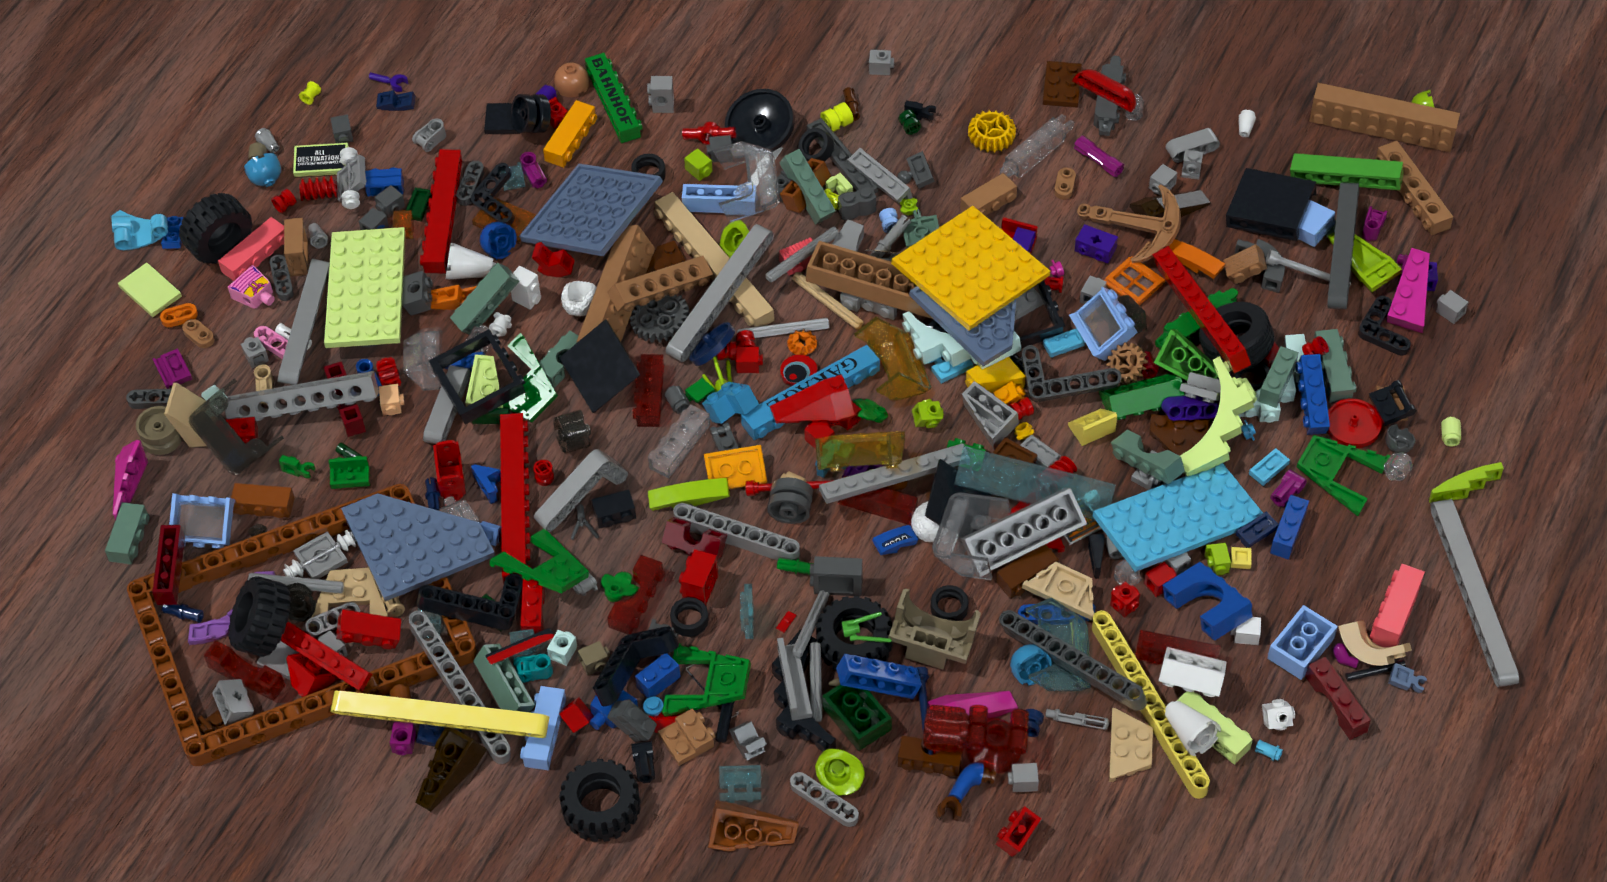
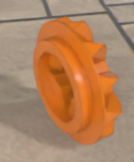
(797, 347)

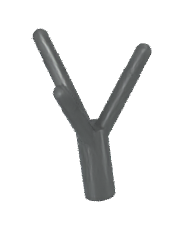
(581, 521)

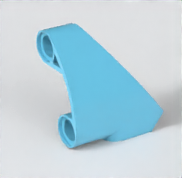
(136, 232)

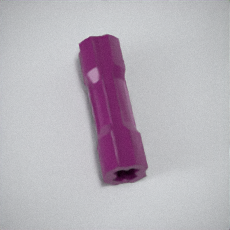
(1109, 163)

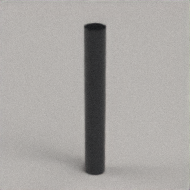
(1371, 671)

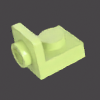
(839, 183)

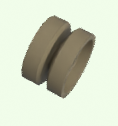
(157, 432)

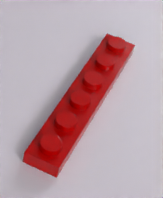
(326, 657)

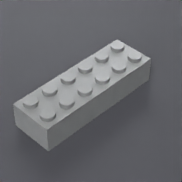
(1026, 529)

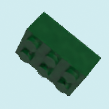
(857, 715)

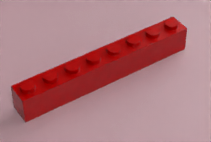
(442, 211)

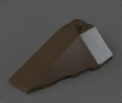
(1187, 202)
(453, 761)

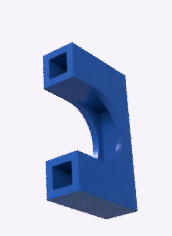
(1202, 581)

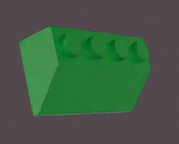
(1141, 395)

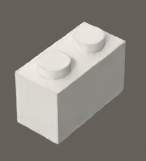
(527, 290)

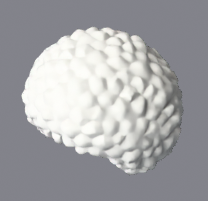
(578, 297)
(923, 526)

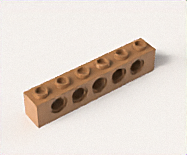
(1417, 191)
(660, 284)

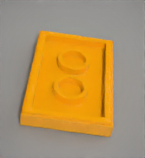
(737, 466)

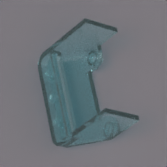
(1069, 628)

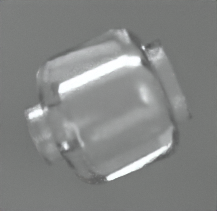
(1398, 466)

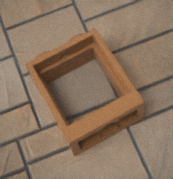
(296, 247)

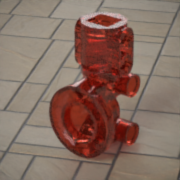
(953, 730)

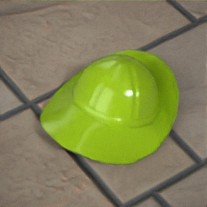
(732, 236)
(839, 771)

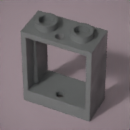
(837, 575)

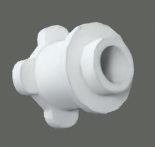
(500, 324)

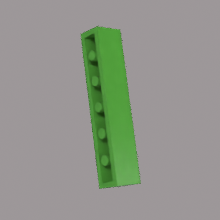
(1333, 170)

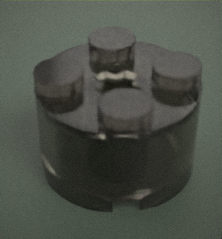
(572, 431)

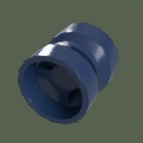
(1035, 719)

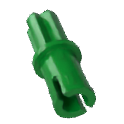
(793, 566)

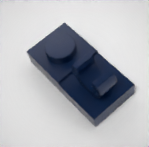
(1257, 529)

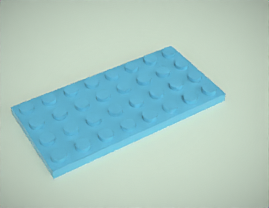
(1177, 517)

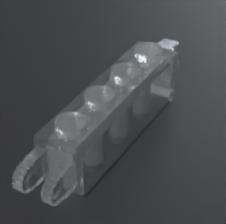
(1036, 147)

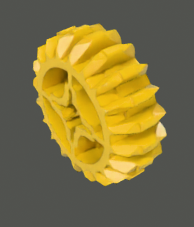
(991, 131)

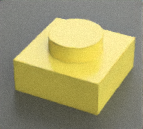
(1240, 558)

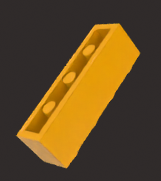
(570, 134)

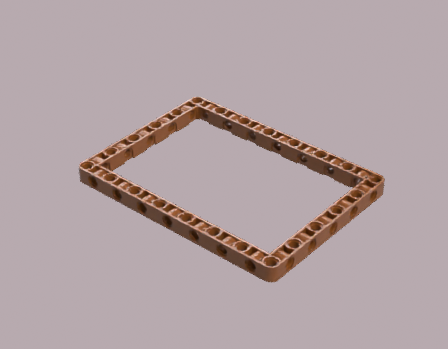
(297, 712)

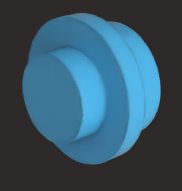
(653, 706)

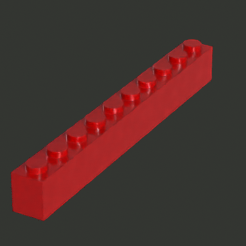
(1201, 310)
(514, 488)

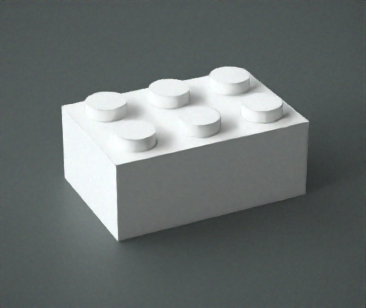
(1192, 672)

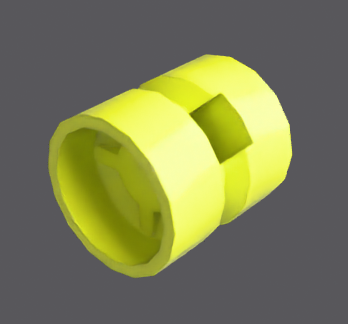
(838, 116)

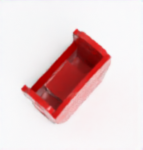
(449, 475)

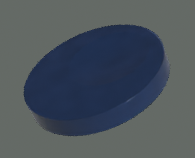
(712, 344)

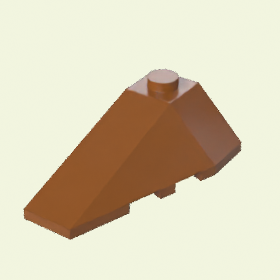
(744, 827)

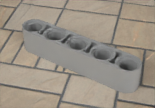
(443, 410)

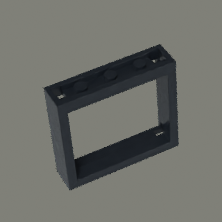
(1052, 308)
(492, 400)

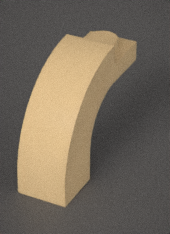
(1362, 647)

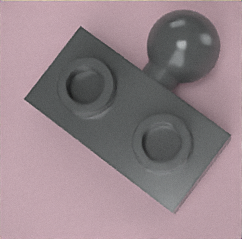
(919, 171)

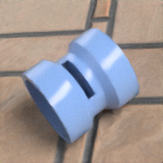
(888, 218)

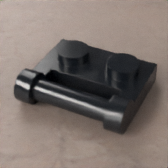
(1386, 406)

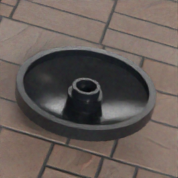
(761, 119)

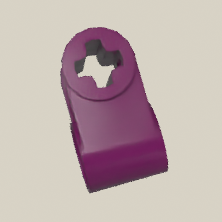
(1373, 223)

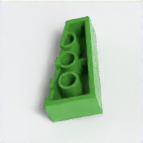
(1183, 357)

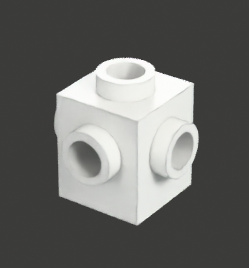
(1278, 714)

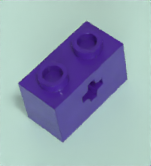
(1096, 243)

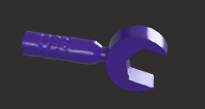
(394, 80)

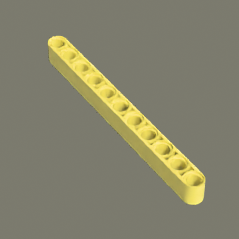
(1151, 711)
(440, 714)

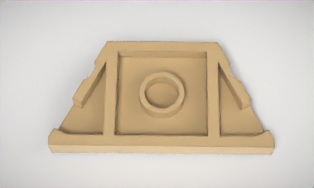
(1065, 586)
(1129, 745)

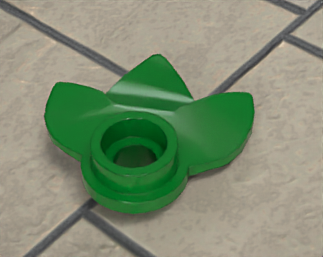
(871, 410)
(618, 586)

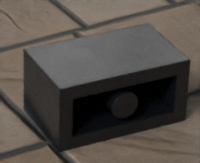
(614, 509)

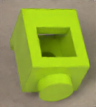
(1218, 558)

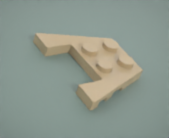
(358, 588)

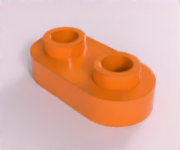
(178, 315)

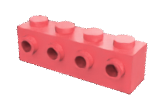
(253, 249)

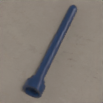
(924, 675)

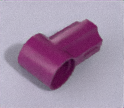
(532, 170)
(1290, 485)

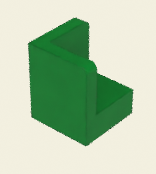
(699, 391)

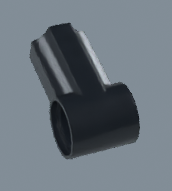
(643, 760)

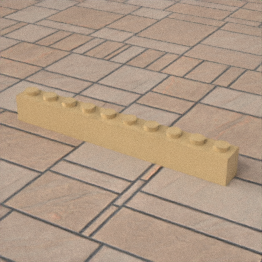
(699, 243)

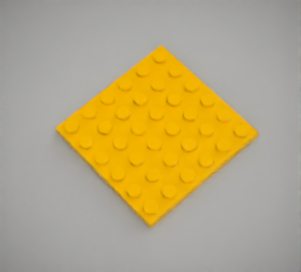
(970, 267)

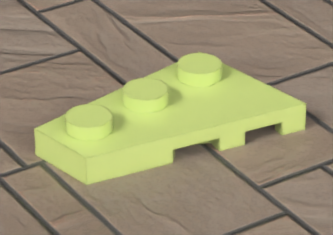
(482, 379)

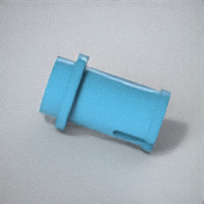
(1269, 750)

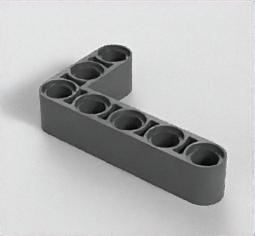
(1063, 382)

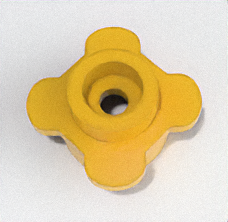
(1023, 430)

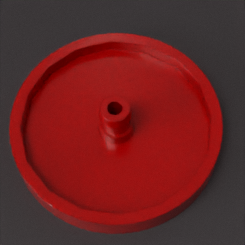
(1354, 423)

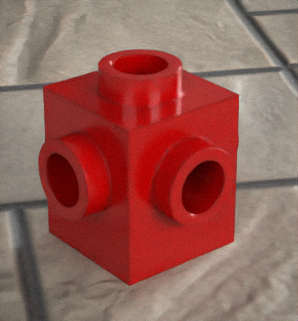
(1125, 599)

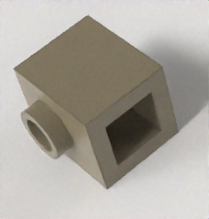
(593, 657)

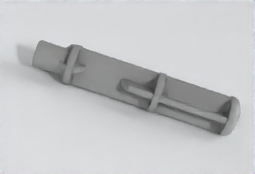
(1077, 718)

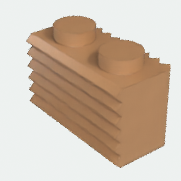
(1245, 264)

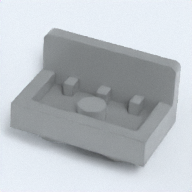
(1202, 386)

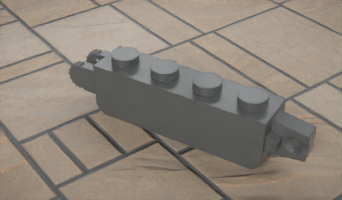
(1106, 111)

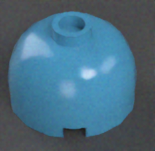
(263, 170)
(1028, 660)

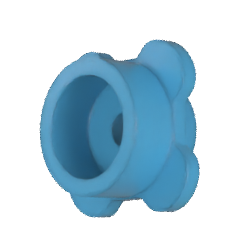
(1248, 430)

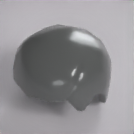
(1399, 440)

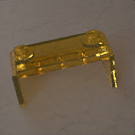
(895, 350)
(860, 449)

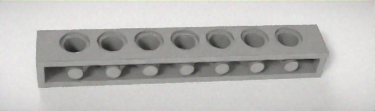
(366, 382)

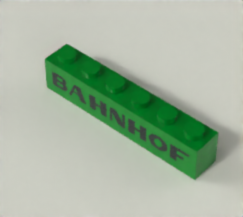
(613, 97)

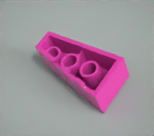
(1410, 297)

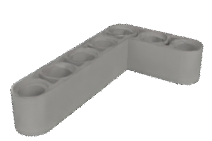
(577, 486)

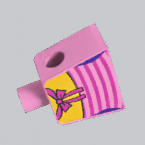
(252, 289)

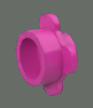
(1056, 269)

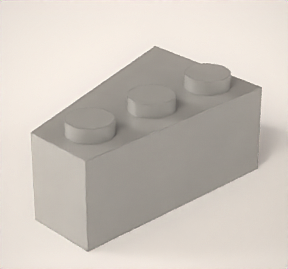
(990, 413)

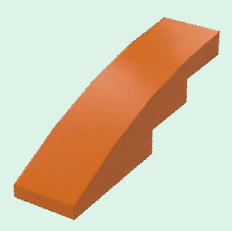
(1196, 259)
(449, 297)

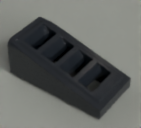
(1096, 548)

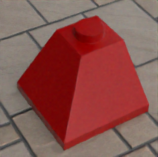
(307, 675)

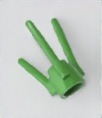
(852, 627)

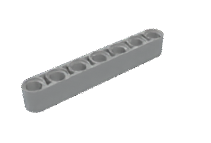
(746, 533)

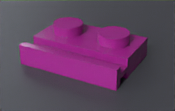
(172, 368)

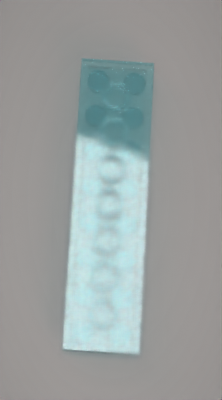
(1028, 481)

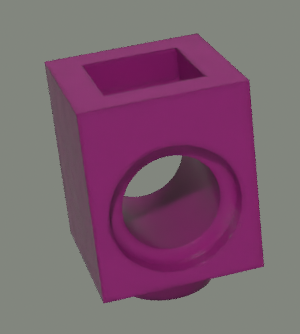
(399, 731)

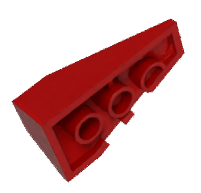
(821, 401)

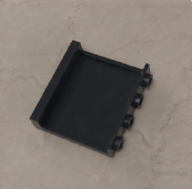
(1270, 204)

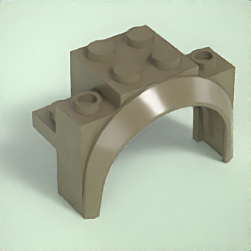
(930, 637)

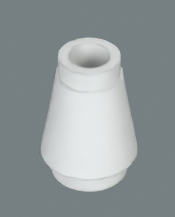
(1246, 121)

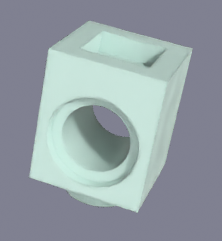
(562, 654)

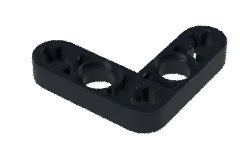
(488, 194)
(1375, 327)

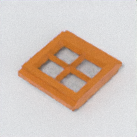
(1134, 280)

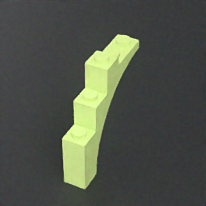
(1213, 448)

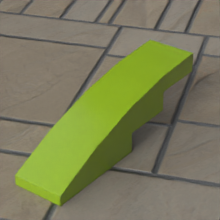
(1460, 485)
(689, 493)

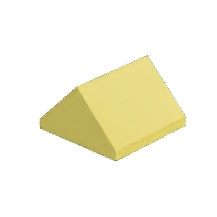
(1093, 425)

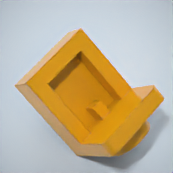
(1010, 393)

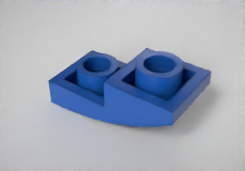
(172, 239)

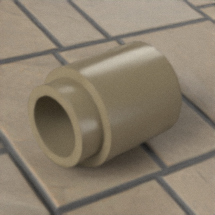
(256, 149)

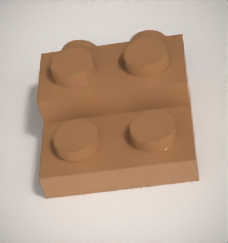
(687, 737)

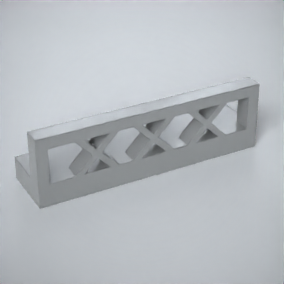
(879, 176)
(794, 682)

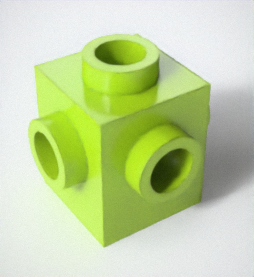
(927, 413)

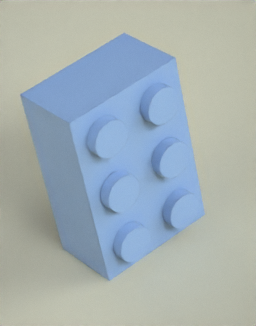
(1302, 642)

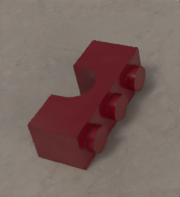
(678, 536)

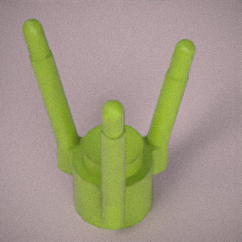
(721, 380)

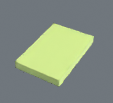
(149, 289)

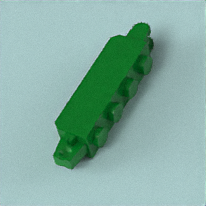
(1188, 326)

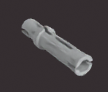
(891, 237)

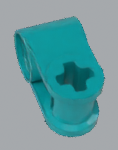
(531, 667)

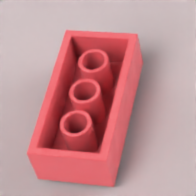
(1396, 606)

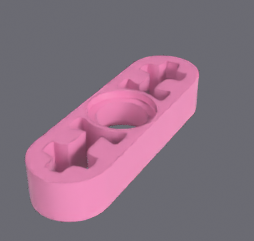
(272, 337)

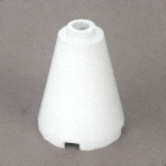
(467, 263)
(1193, 728)

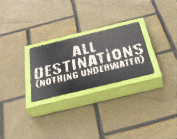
(318, 159)

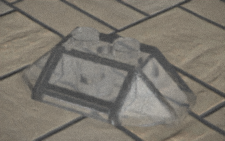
(416, 355)

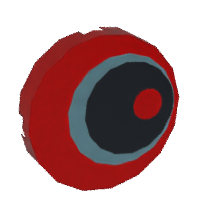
(797, 369)

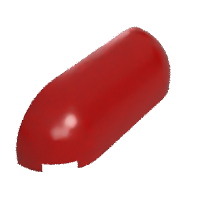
(1106, 88)

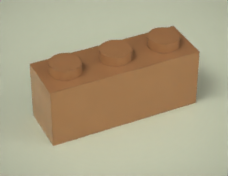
(990, 195)

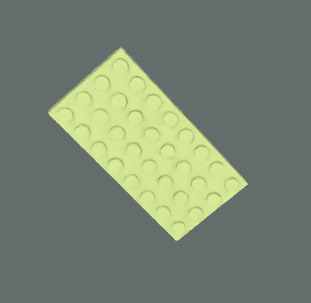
(365, 287)

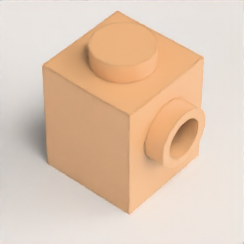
(390, 399)

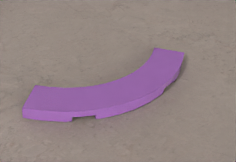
(212, 629)

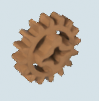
(1134, 357)

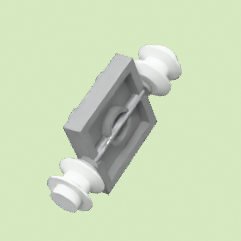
(350, 178)
(320, 555)

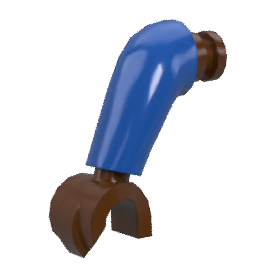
(969, 777)

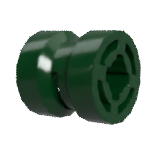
(909, 122)

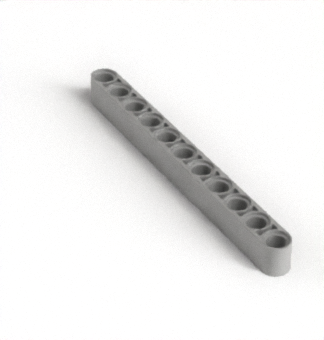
(1474, 593)

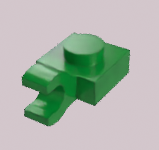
(292, 466)

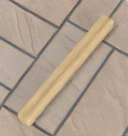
(828, 301)

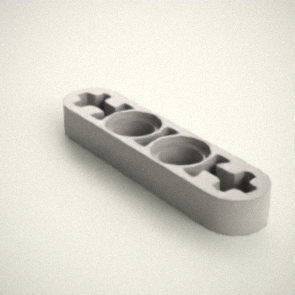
(821, 802)

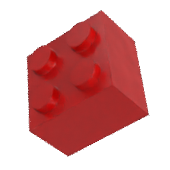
(699, 576)

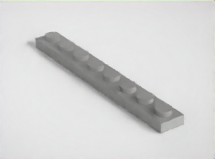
(883, 477)

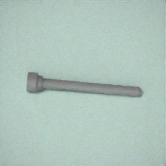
(1274, 258)

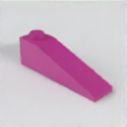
(128, 473)
(996, 702)

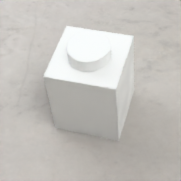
(1248, 632)

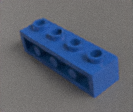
(1313, 394)
(878, 676)

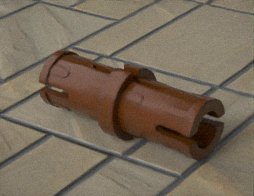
(852, 102)

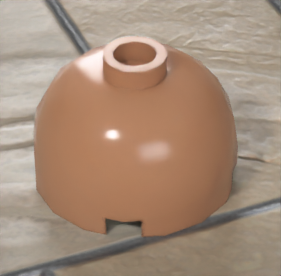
(571, 79)

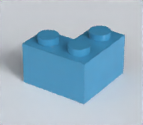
(729, 400)

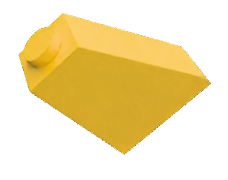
(996, 375)

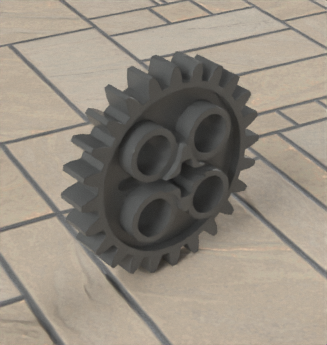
(659, 318)

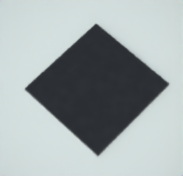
(599, 366)
(942, 489)

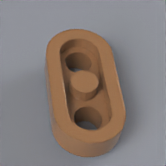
(1065, 180)
(195, 331)

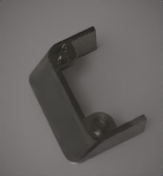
(222, 439)

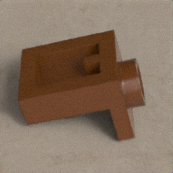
(211, 723)

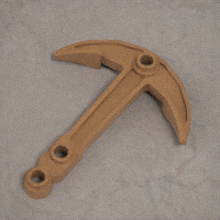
(1157, 225)

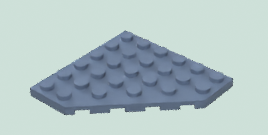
(983, 342)
(413, 543)

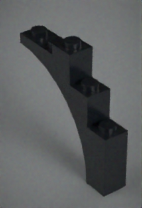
(806, 728)

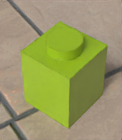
(698, 164)

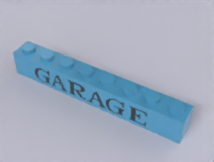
(852, 367)

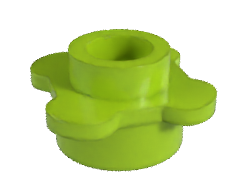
(908, 206)

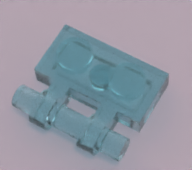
(740, 777)

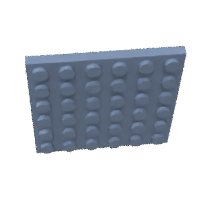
(591, 209)

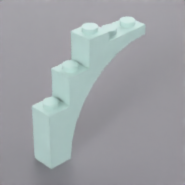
(934, 344)
(1268, 413)

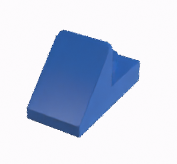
(486, 479)

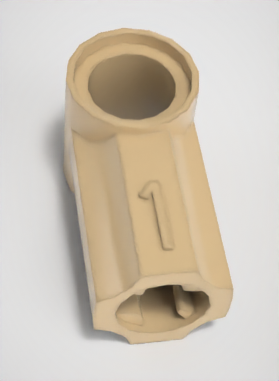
(266, 382)

